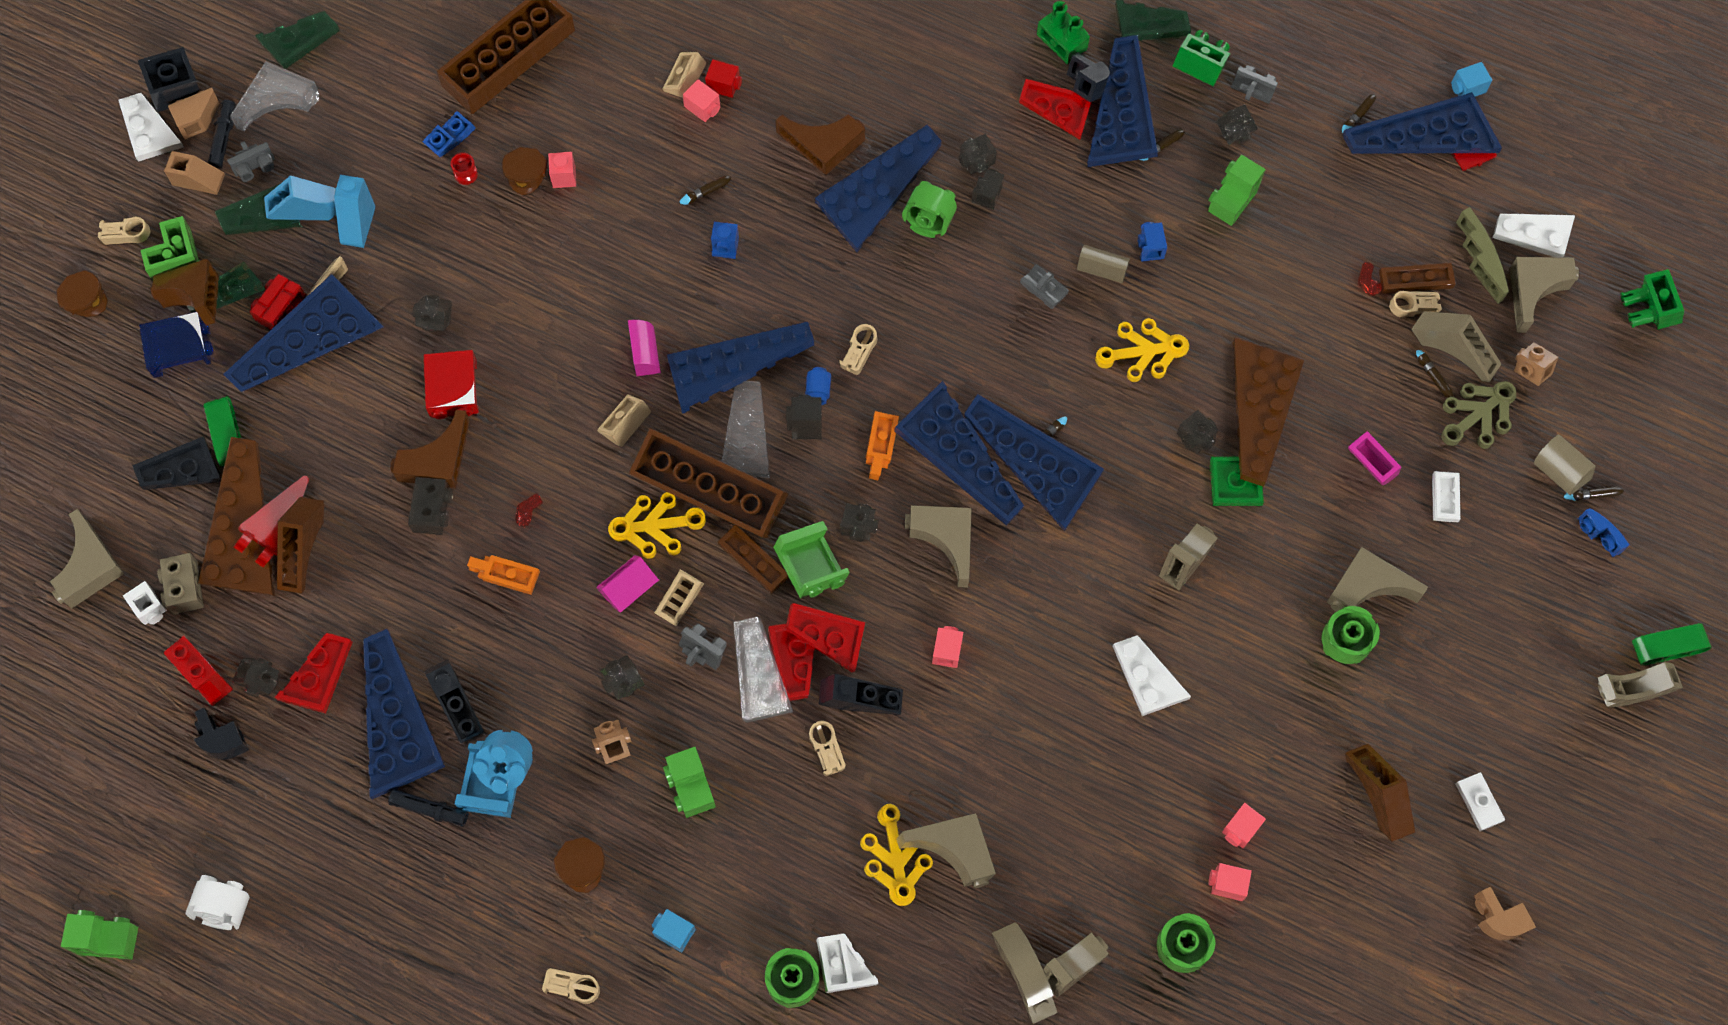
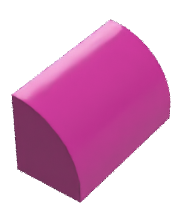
(644, 347)
(1375, 458)
(627, 583)

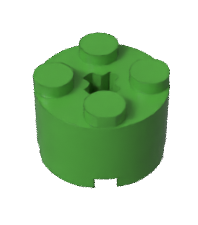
(930, 210)
(1363, 635)
(1199, 938)
(793, 962)

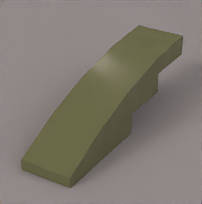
(1486, 261)

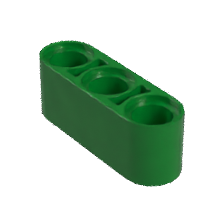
(222, 426)
(1671, 644)

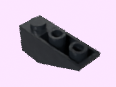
(859, 695)
(454, 701)

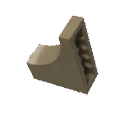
(1536, 278)
(1460, 338)
(948, 530)
(1187, 556)
(88, 568)
(1373, 577)
(959, 843)
(1075, 963)

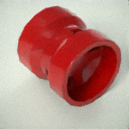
(464, 168)

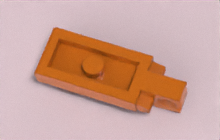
(881, 443)
(505, 573)

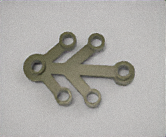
(1481, 411)

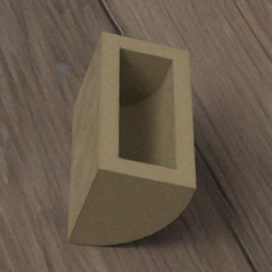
(1103, 263)
(1565, 465)

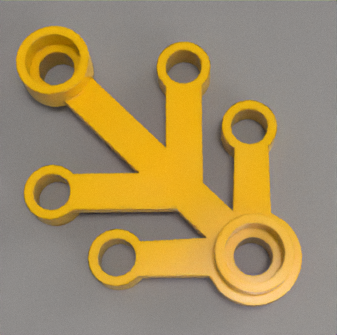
(1145, 349)
(652, 525)
(894, 859)

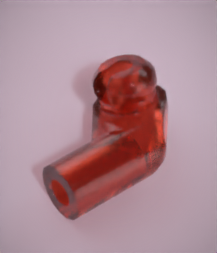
(1366, 282)
(525, 509)

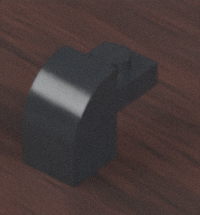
(1089, 77)
(219, 742)

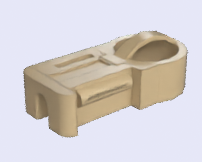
(121, 231)
(1417, 302)
(859, 353)
(829, 752)
(566, 983)

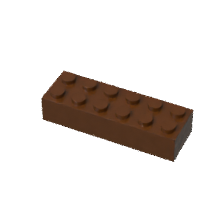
(505, 52)
(708, 483)

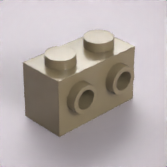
(180, 583)

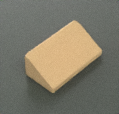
(684, 73)
(337, 269)
(624, 420)

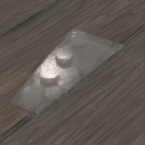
(746, 434)
(759, 678)

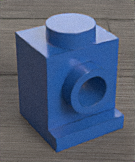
(724, 240)
(1152, 241)

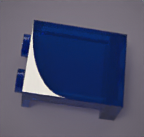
(175, 342)

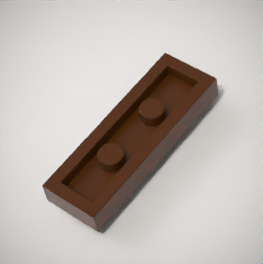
(1417, 278)
(753, 559)

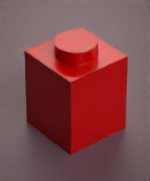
(723, 78)

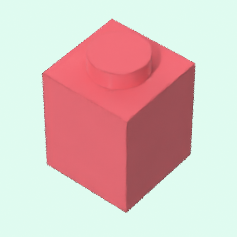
(701, 101)
(562, 169)
(947, 647)
(1243, 826)
(1230, 881)

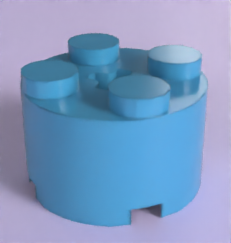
(503, 761)

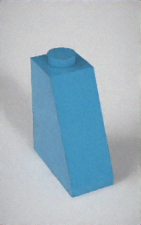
(300, 201)
(353, 210)

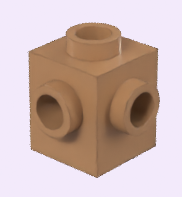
(1535, 363)
(611, 741)

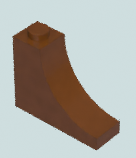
(825, 144)
(190, 286)
(437, 459)
(295, 541)
(1385, 790)

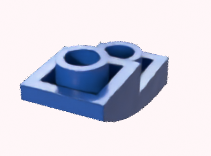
(450, 135)
(1597, 525)

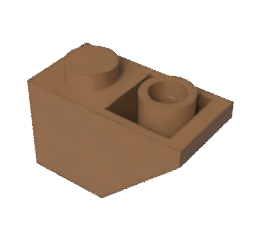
(195, 112)
(193, 173)

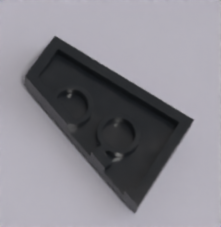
(180, 466)

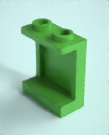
(810, 560)

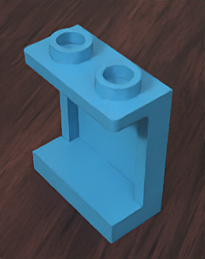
(478, 797)

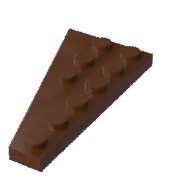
(1263, 399)
(237, 500)

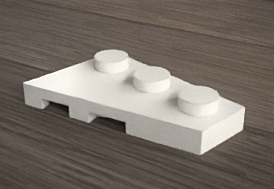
(146, 128)
(1535, 232)
(1147, 677)

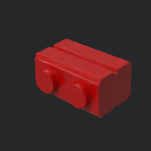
(277, 301)

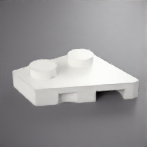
(842, 965)

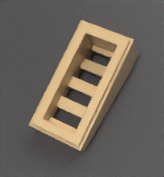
(676, 584)

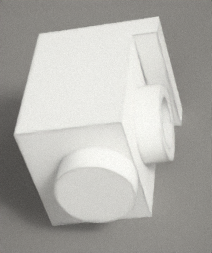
(140, 599)

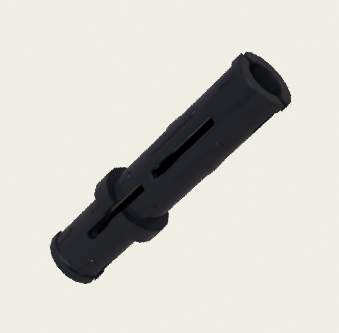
(220, 139)
(438, 810)

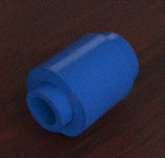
(818, 383)

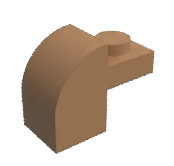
(1501, 923)

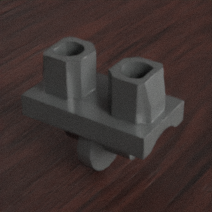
(1254, 85)
(251, 158)
(1044, 286)
(700, 649)

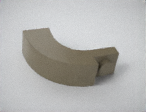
(1639, 686)
(1026, 971)

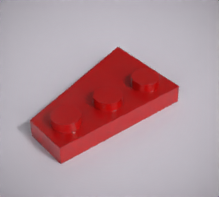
(1056, 105)
(828, 633)
(793, 661)
(317, 678)

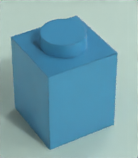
(1471, 79)
(673, 930)

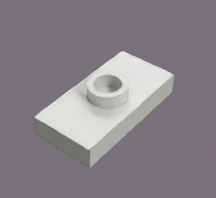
(1446, 496)
(1480, 802)

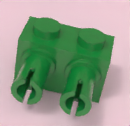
(1063, 32)
(1202, 58)
(1663, 301)

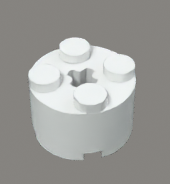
(218, 903)

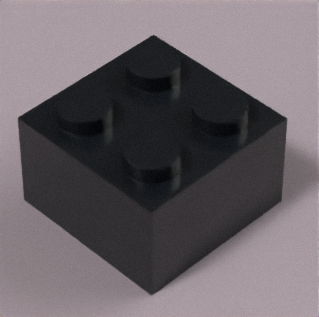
(168, 77)

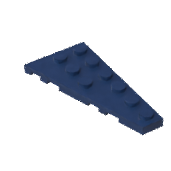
(1124, 116)
(1441, 127)
(872, 191)
(315, 327)
(726, 364)
(954, 447)
(1047, 468)
(396, 727)

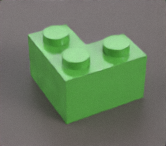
(1237, 191)
(174, 252)
(688, 777)
(91, 936)

